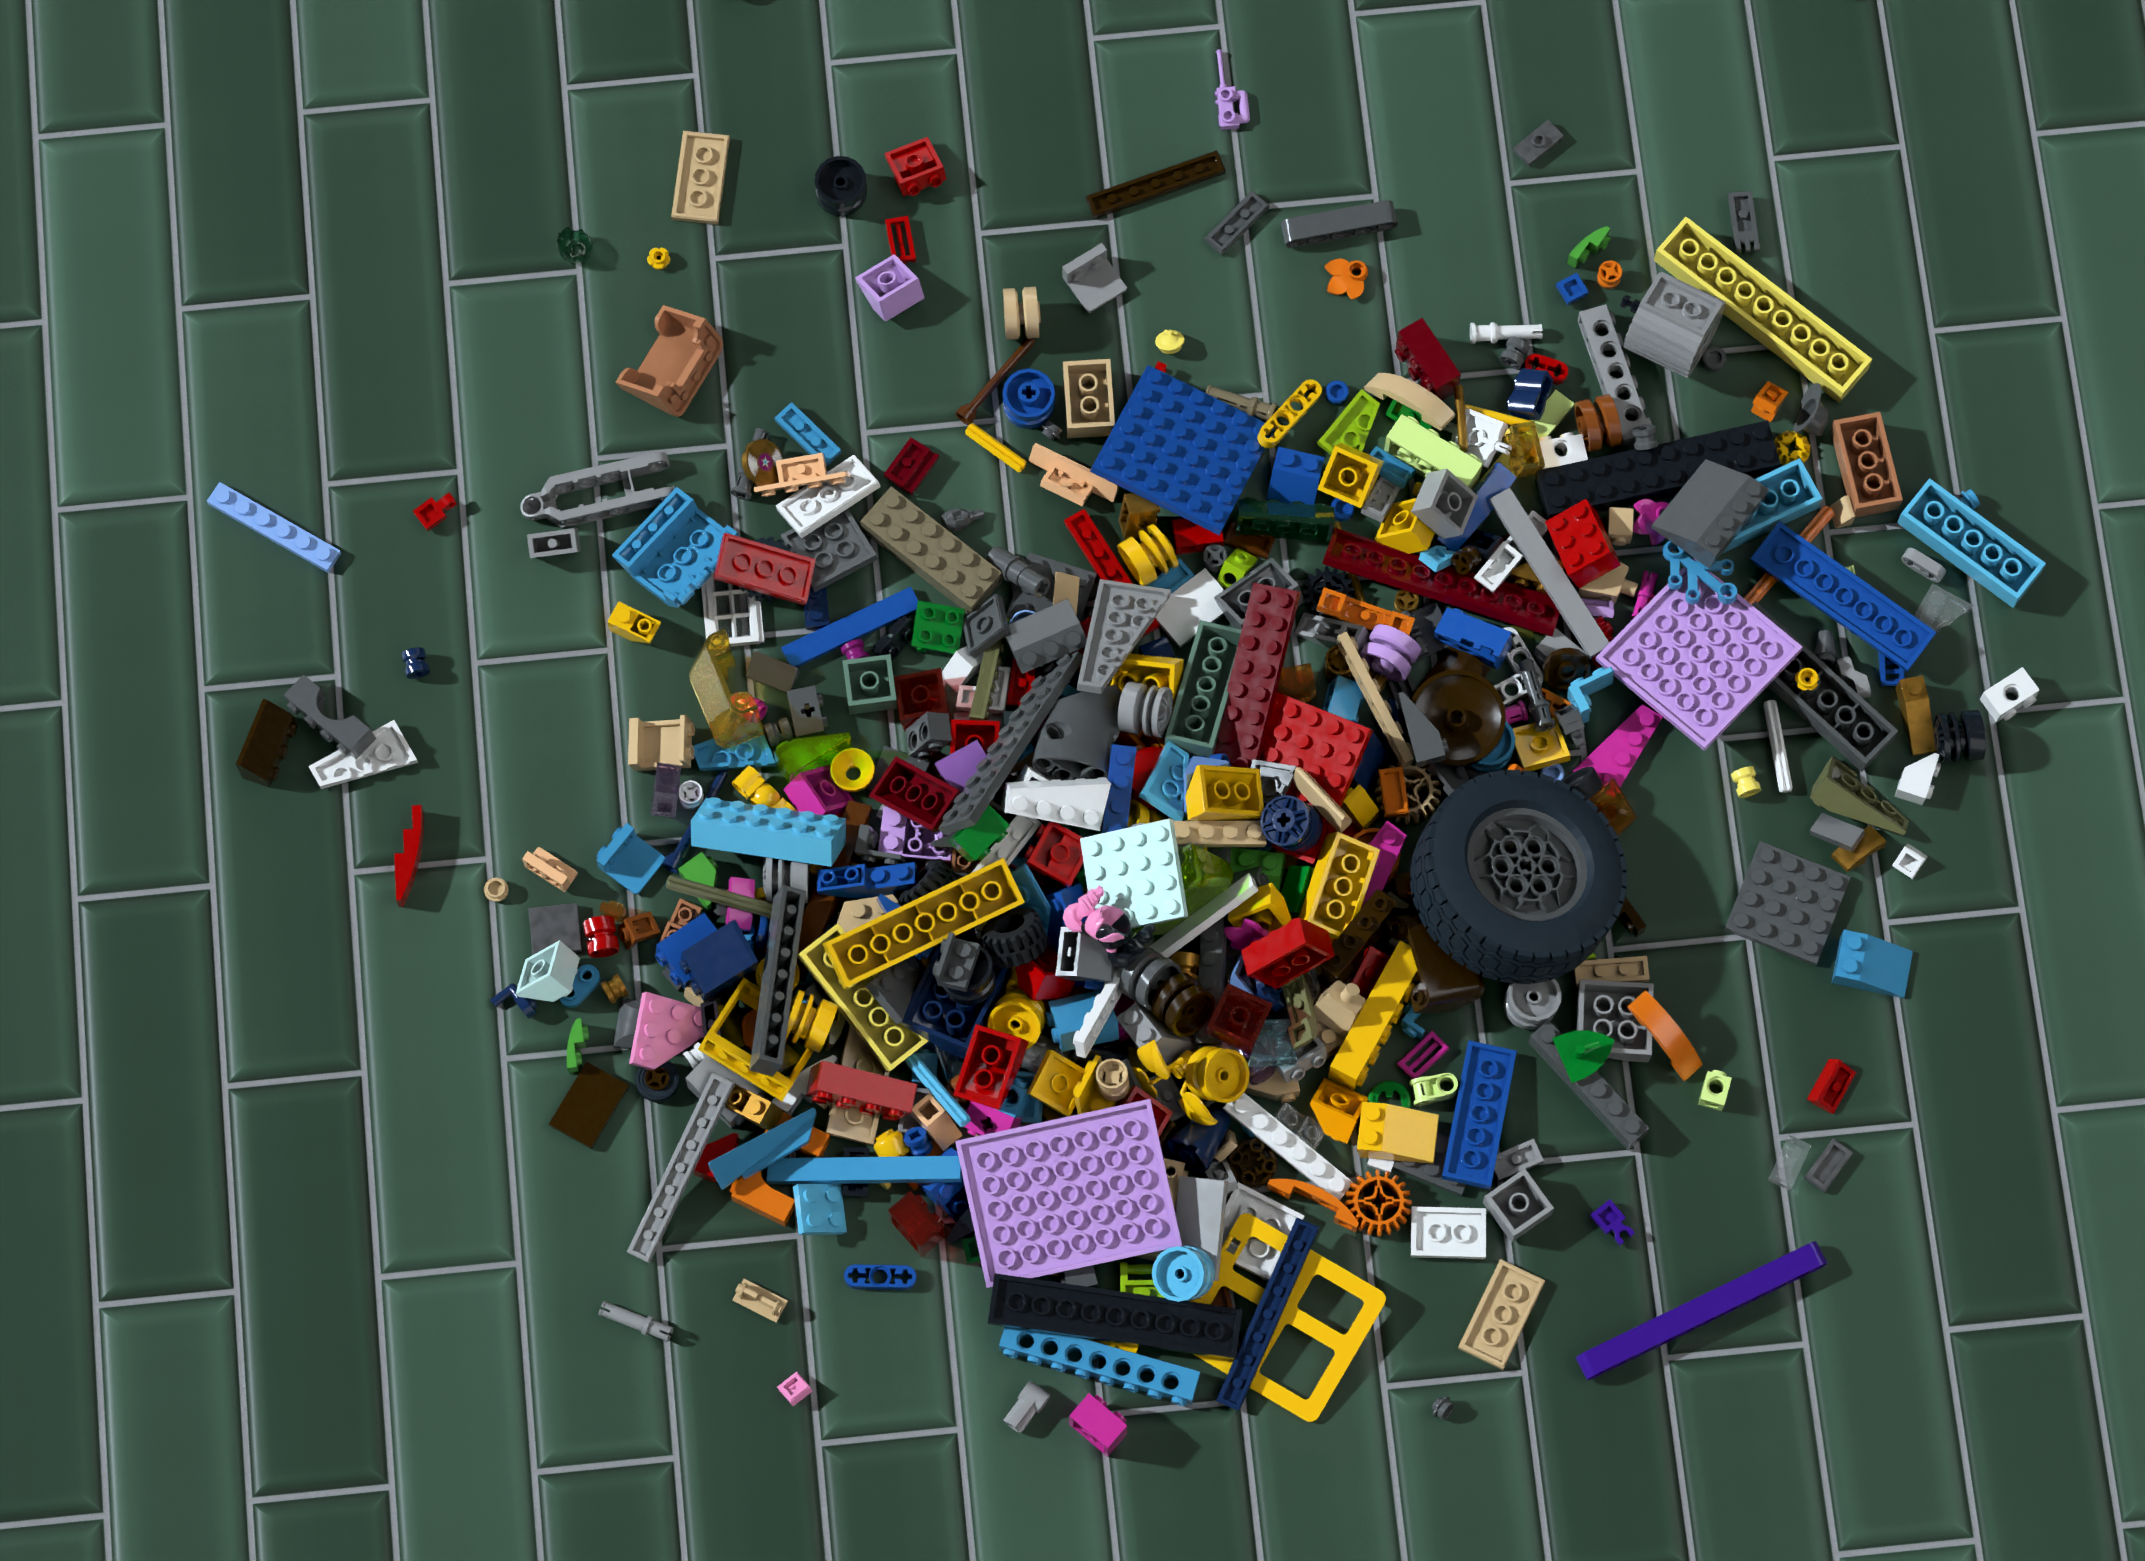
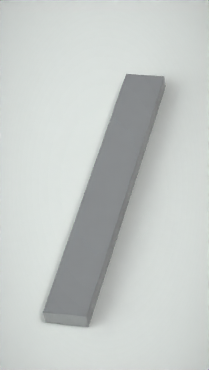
(1549, 572)
(681, 1167)

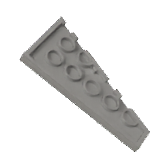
(1117, 624)

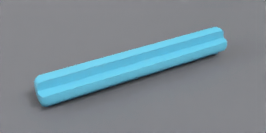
(938, 1090)

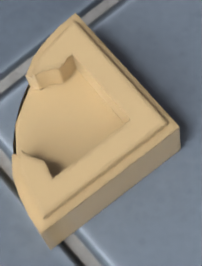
(1228, 1145)

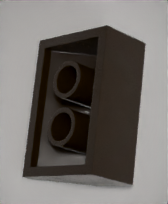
(266, 744)

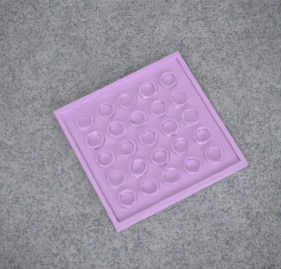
(1699, 659)

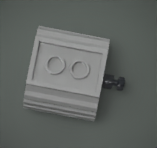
(1672, 324)

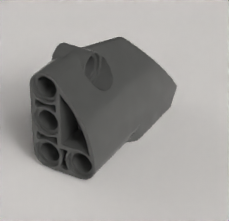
(1078, 736)

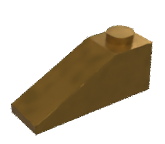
(1916, 714)

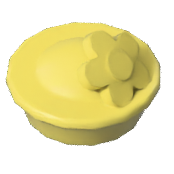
(1169, 341)

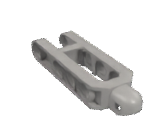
(543, 503)

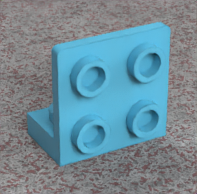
(1581, 688)

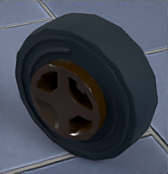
(665, 1089)

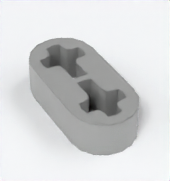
(1923, 565)

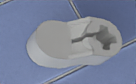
(1855, 679)

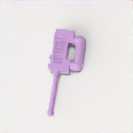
(1225, 96)

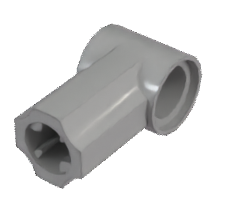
(1031, 1401)

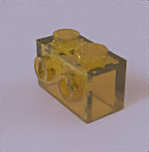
(1526, 452)

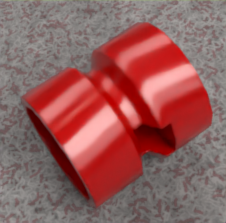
(600, 932)

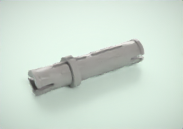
(636, 1321)

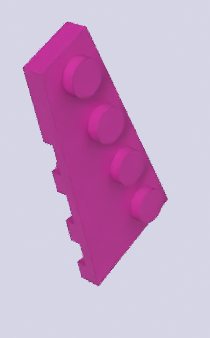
(1623, 747)

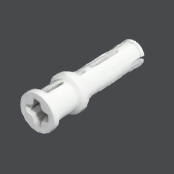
(1494, 333)

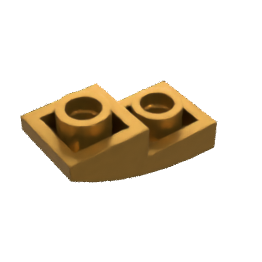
(1868, 845)

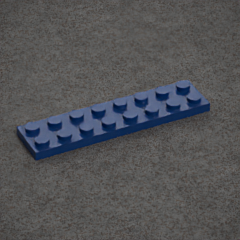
(1843, 596)

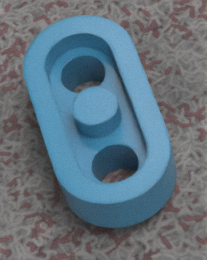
(581, 986)

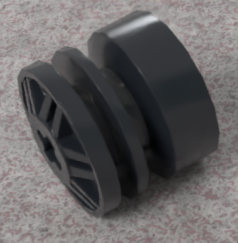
(1955, 736)

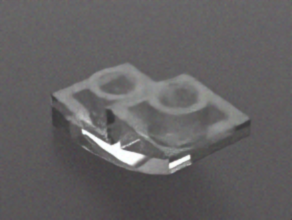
(1302, 1126)

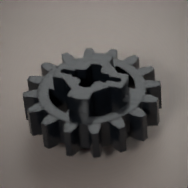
(1314, 593)

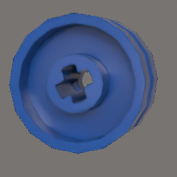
(1028, 398)

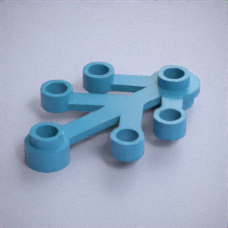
(1697, 569)

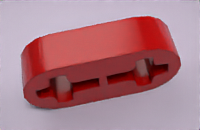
(1548, 364)

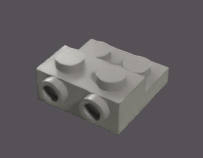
(1308, 1056)

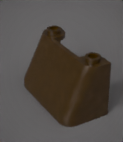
(1444, 982)

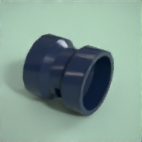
(415, 663)

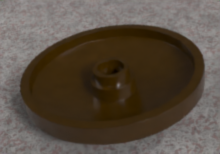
(1464, 712)

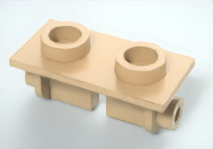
(759, 1300)

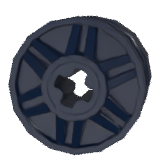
(1299, 833)

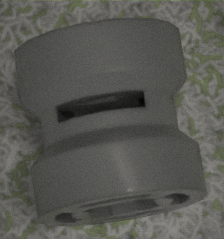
(1514, 352)
(773, 734)

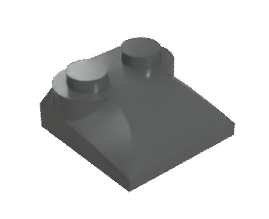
(626, 1023)

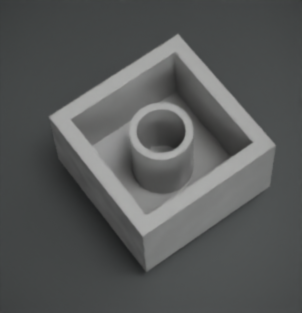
(1444, 503)
(1518, 1205)

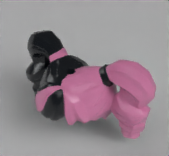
(1107, 926)

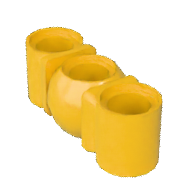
(752, 786)

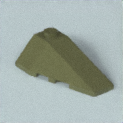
(1845, 795)

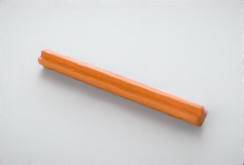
(1808, 533)

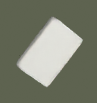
(1910, 861)

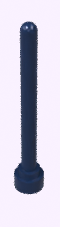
(674, 860)

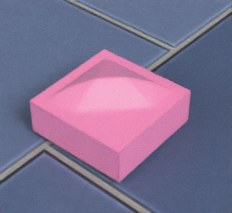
(794, 1389)

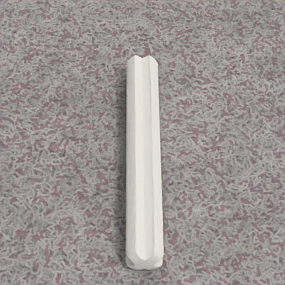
(1777, 746)

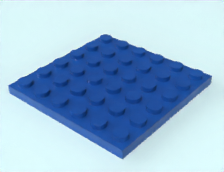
(1181, 450)

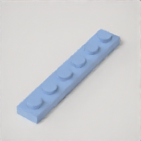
(273, 527)

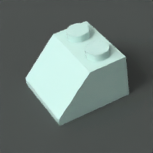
(548, 973)

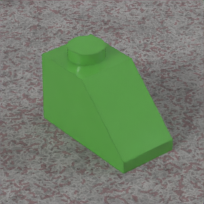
(702, 871)

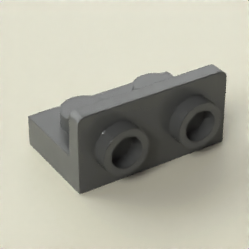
(956, 962)

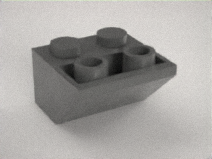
(1082, 958)

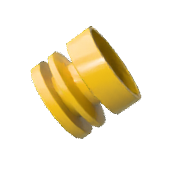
(1151, 553)
(810, 1021)

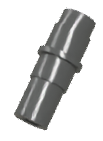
(1018, 572)

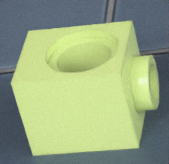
(1710, 1099)

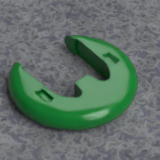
(1388, 1088)

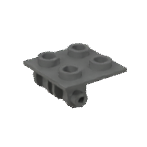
(1423, 629)

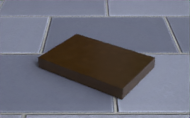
(589, 1105)

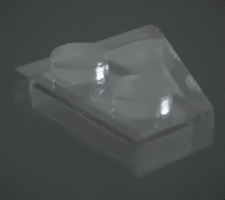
(1941, 608)

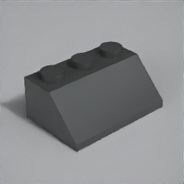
(1235, 598)
(1045, 636)

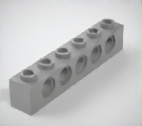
(1601, 319)

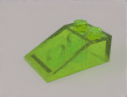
(809, 753)

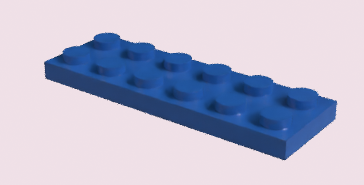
(1479, 1114)

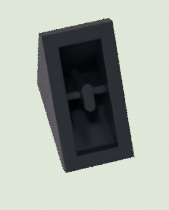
(1484, 543)

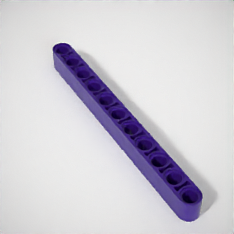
(1701, 1310)

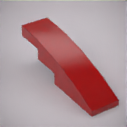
(408, 862)

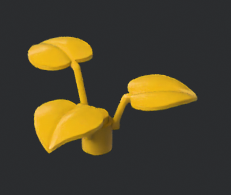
(1154, 1062)

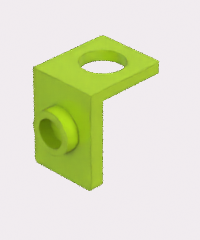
(1238, 564)

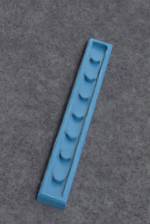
(865, 1170)

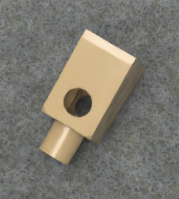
(1610, 585)
(1339, 1006)

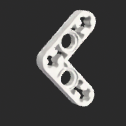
(1516, 640)

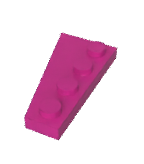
(1390, 842)

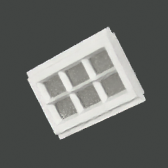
(731, 609)

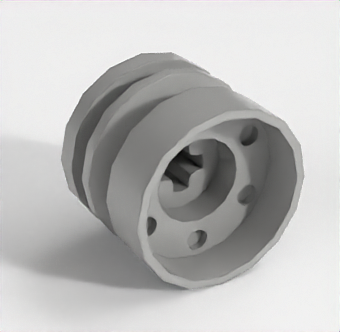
(1145, 709)
(782, 873)

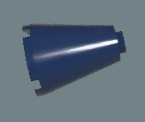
(1198, 1143)

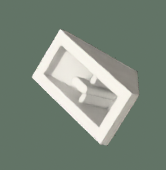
(961, 668)

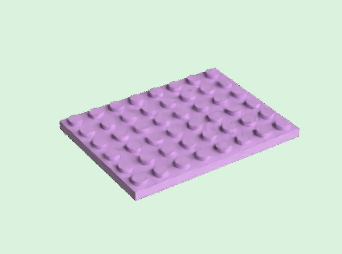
(1069, 1192)

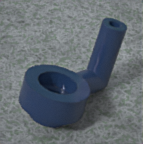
(526, 1004)

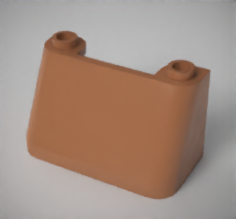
(675, 362)

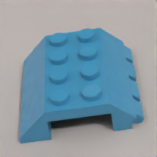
(673, 549)

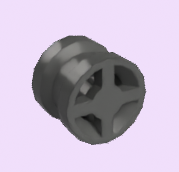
(1645, 437)
(1214, 553)

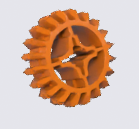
(1389, 1202)

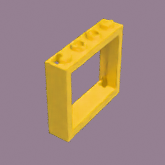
(738, 1059)

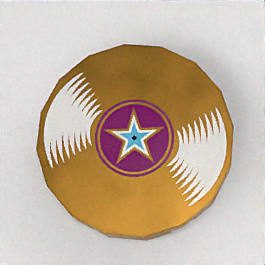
(760, 462)

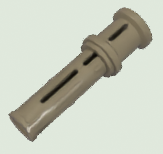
(1251, 406)

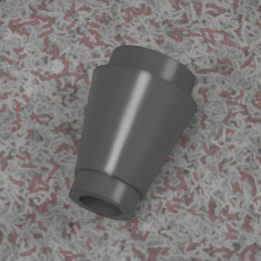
(1825, 648)

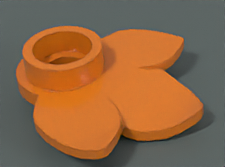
(1343, 278)

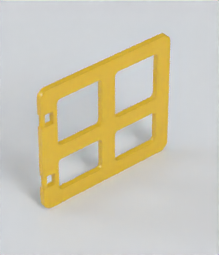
(1344, 1345)

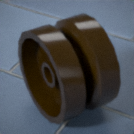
(1183, 1004)

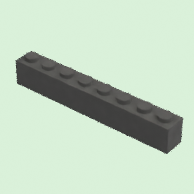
(777, 980)

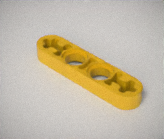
(1289, 413)

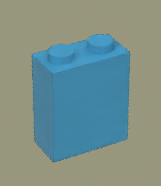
(1067, 1017)

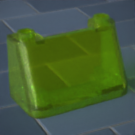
(1203, 880)

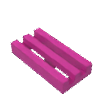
(1409, 1070)

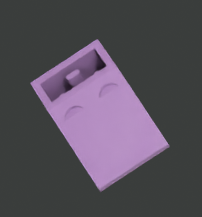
(909, 839)

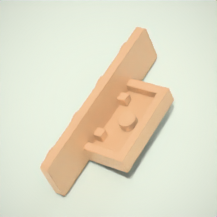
(802, 471)
(1069, 477)

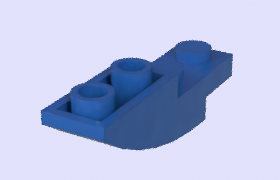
(865, 882)

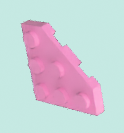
(664, 1030)

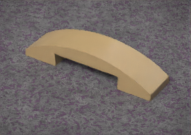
(1412, 395)

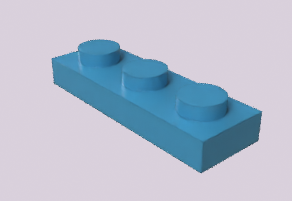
(807, 433)

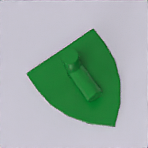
(1583, 1052)

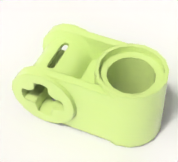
(1432, 1089)

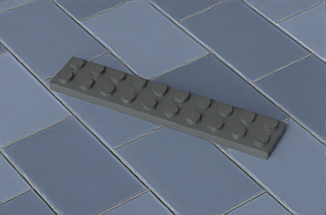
(1011, 743)

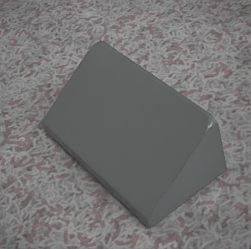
(772, 672)

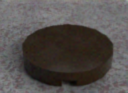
(1564, 667)

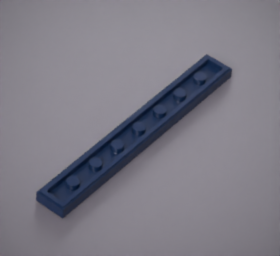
(1268, 1314)

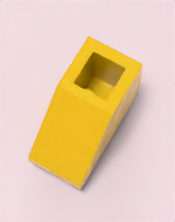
(632, 624)
(1360, 807)

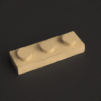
(1614, 969)

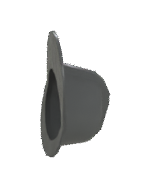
(1812, 412)

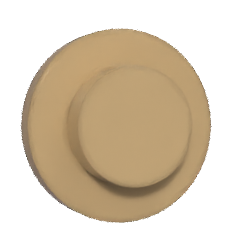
(496, 889)

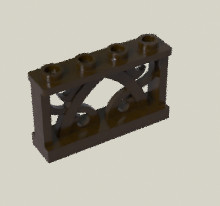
(1365, 929)

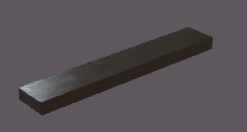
(1155, 184)

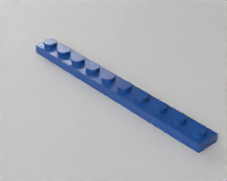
(1118, 802)

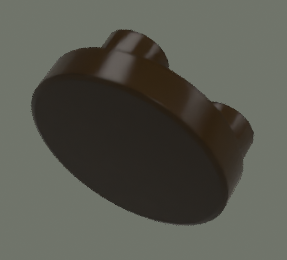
(1253, 1163)

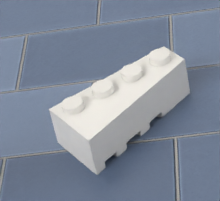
(1066, 801)

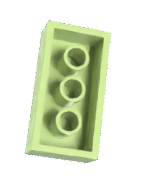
(1429, 453)

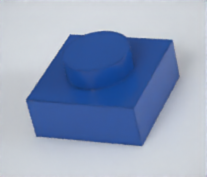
(1572, 289)

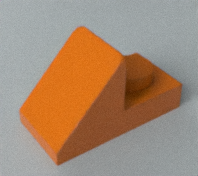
(1768, 401)

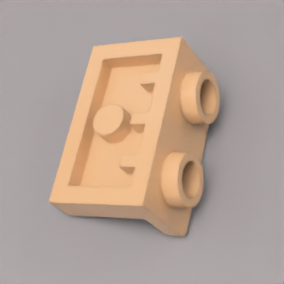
(550, 868)

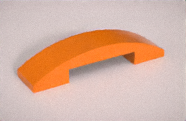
(1361, 613)
(1667, 1034)
(1343, 1215)

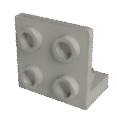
(1093, 279)

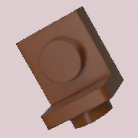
(638, 929)

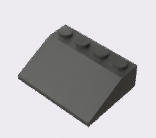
(1710, 511)

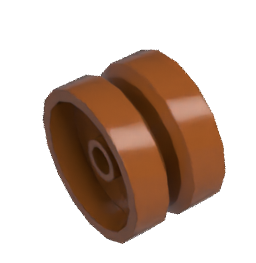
(1598, 422)

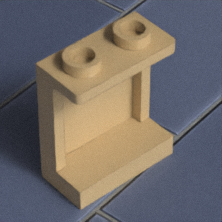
(660, 742)

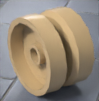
(1022, 312)

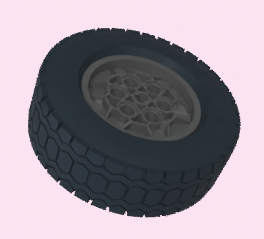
(1471, 903)

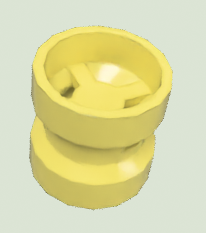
(1745, 782)

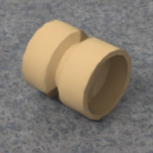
(1112, 1079)

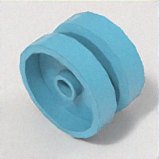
(1181, 1286)

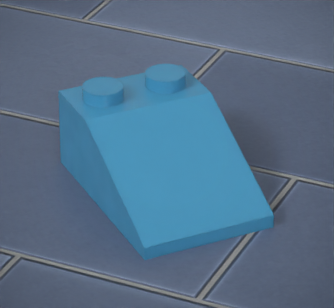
(1871, 964)

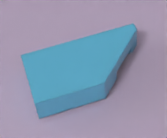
(1437, 557)

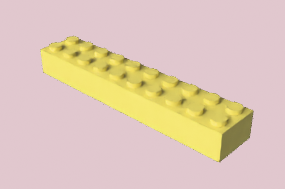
(1763, 309)

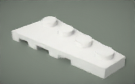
(384, 754)

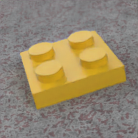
(1540, 749)
(1056, 1082)

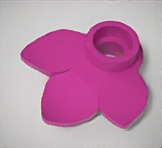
(1649, 512)
(1243, 936)

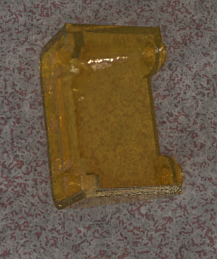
(729, 717)

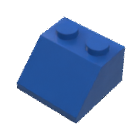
(1295, 476)

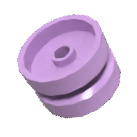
(1390, 652)

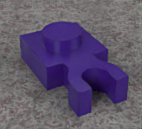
(1610, 1219)

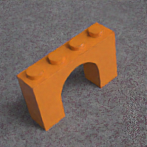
(766, 1201)

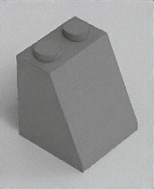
(1144, 1027)
(700, 1075)

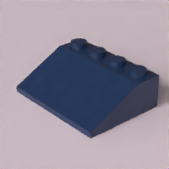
(943, 1020)

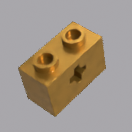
(1136, 515)

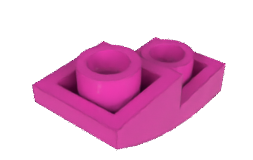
(747, 888)

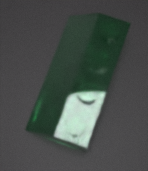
(1285, 520)

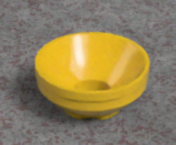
(850, 759)

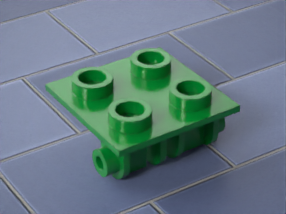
(937, 627)

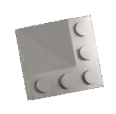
(1604, 1010)

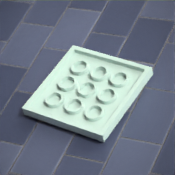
(1137, 872)

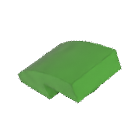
(1592, 243)
(577, 1038)

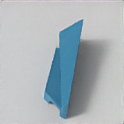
(763, 1150)

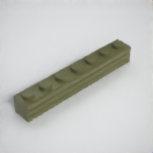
(986, 681)

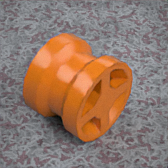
(1606, 270)

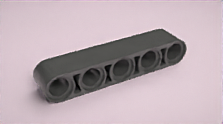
(1339, 224)

